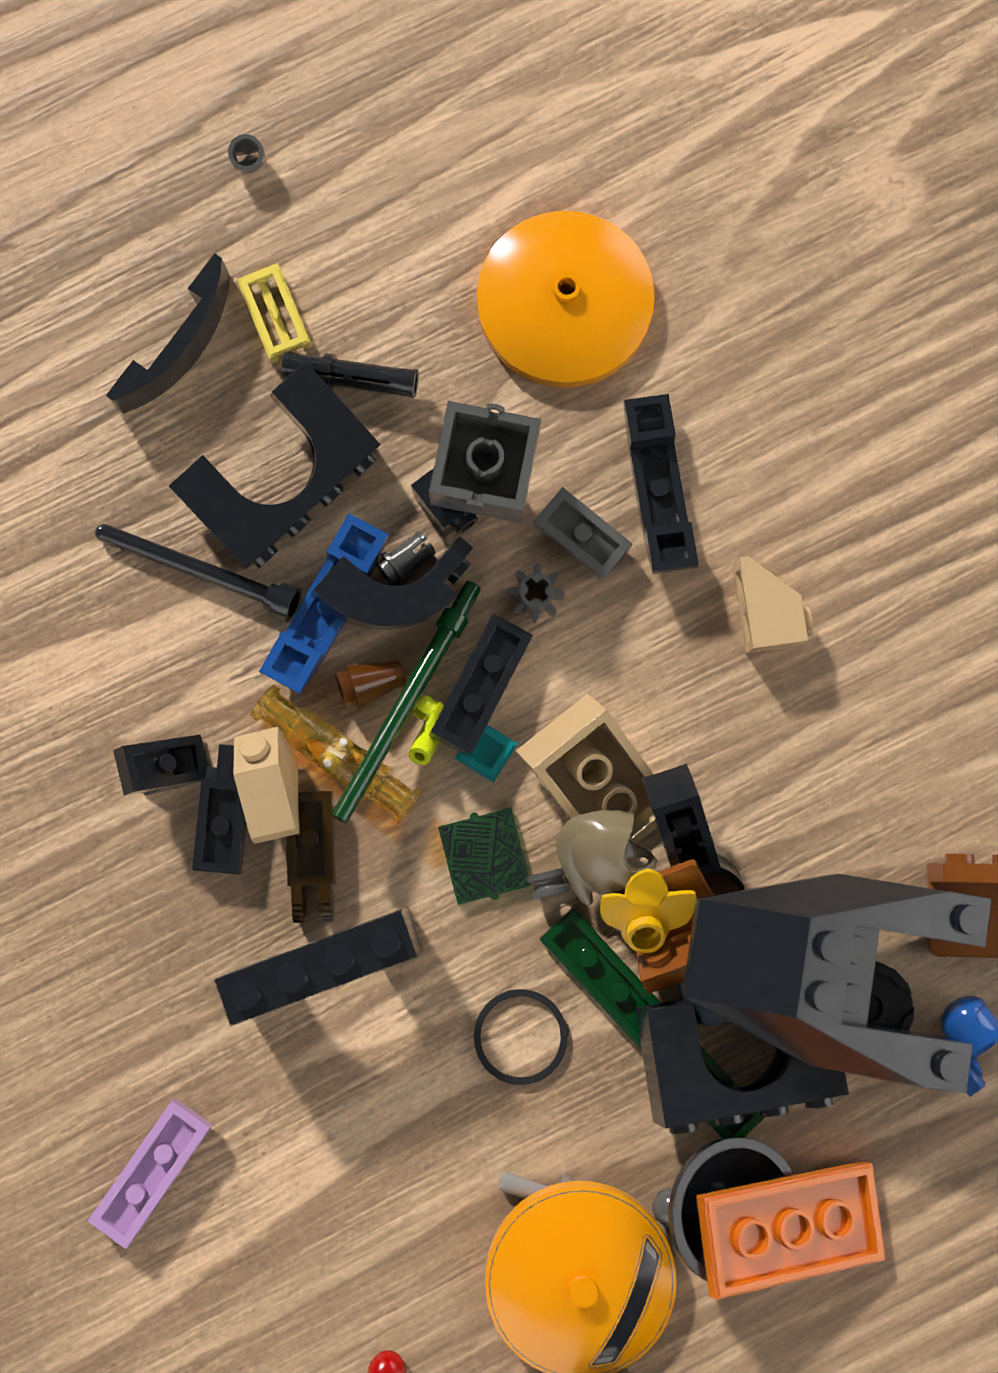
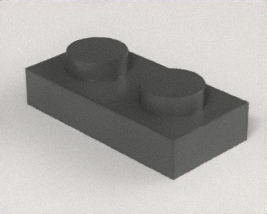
(582, 534)

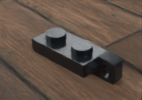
(220, 819)

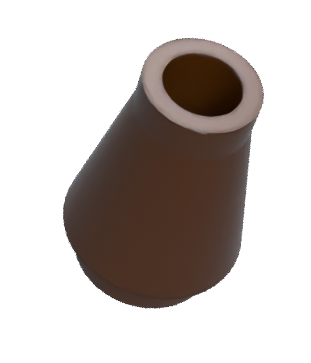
(367, 682)

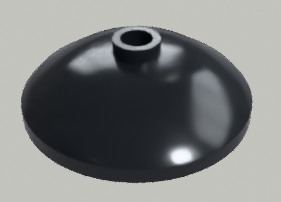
(713, 1168)

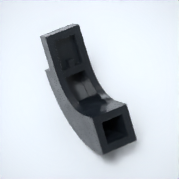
(379, 606)

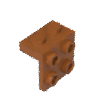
(963, 876)

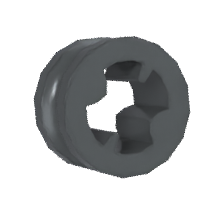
(548, 883)

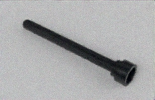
(278, 599)

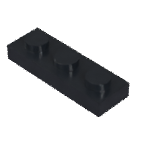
(480, 685)

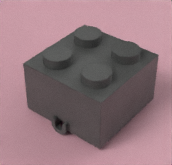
(484, 461)

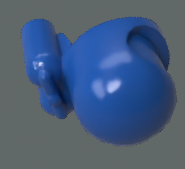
(973, 1023)

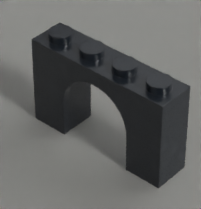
(337, 447)
(319, 966)
(686, 1092)

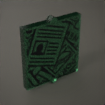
(484, 856)

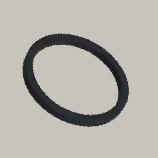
(511, 1079)

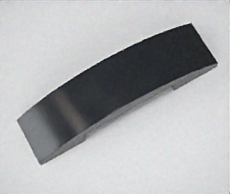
(140, 386)
(658, 484)

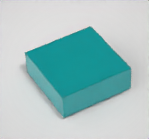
(489, 754)

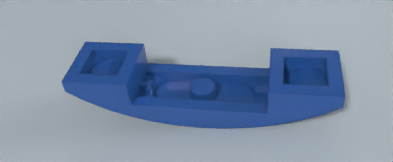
(314, 628)

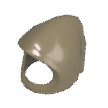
(596, 851)

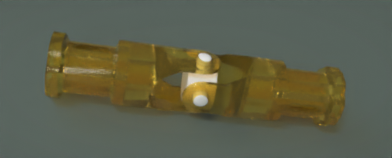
(304, 732)

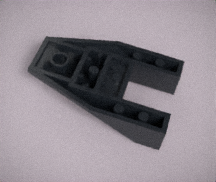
(801, 965)

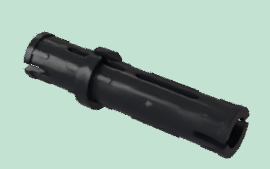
(355, 374)

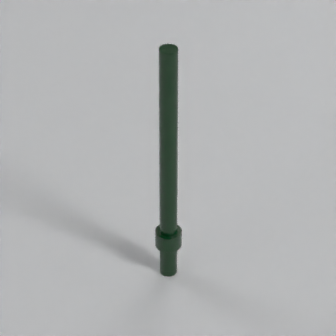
(450, 626)

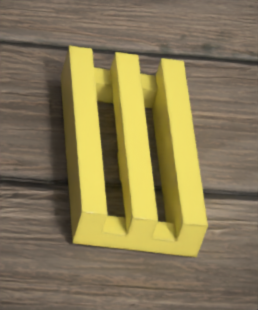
(260, 277)

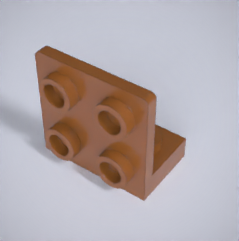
(668, 964)

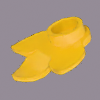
(647, 910)

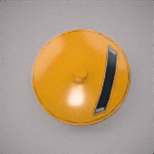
(580, 1279)

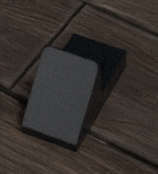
(161, 765)

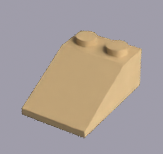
(591, 765)

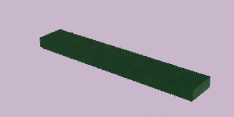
(619, 992)

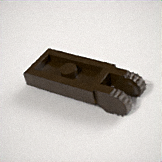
(312, 854)

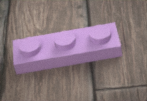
(150, 1173)

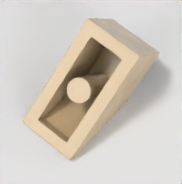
(769, 609)
(267, 784)

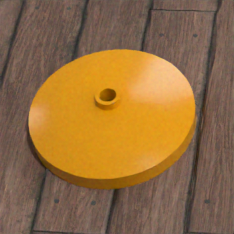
(557, 335)

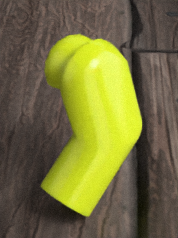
(424, 745)

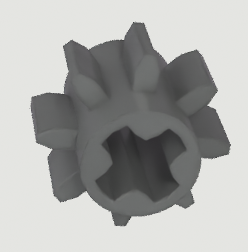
(536, 581)

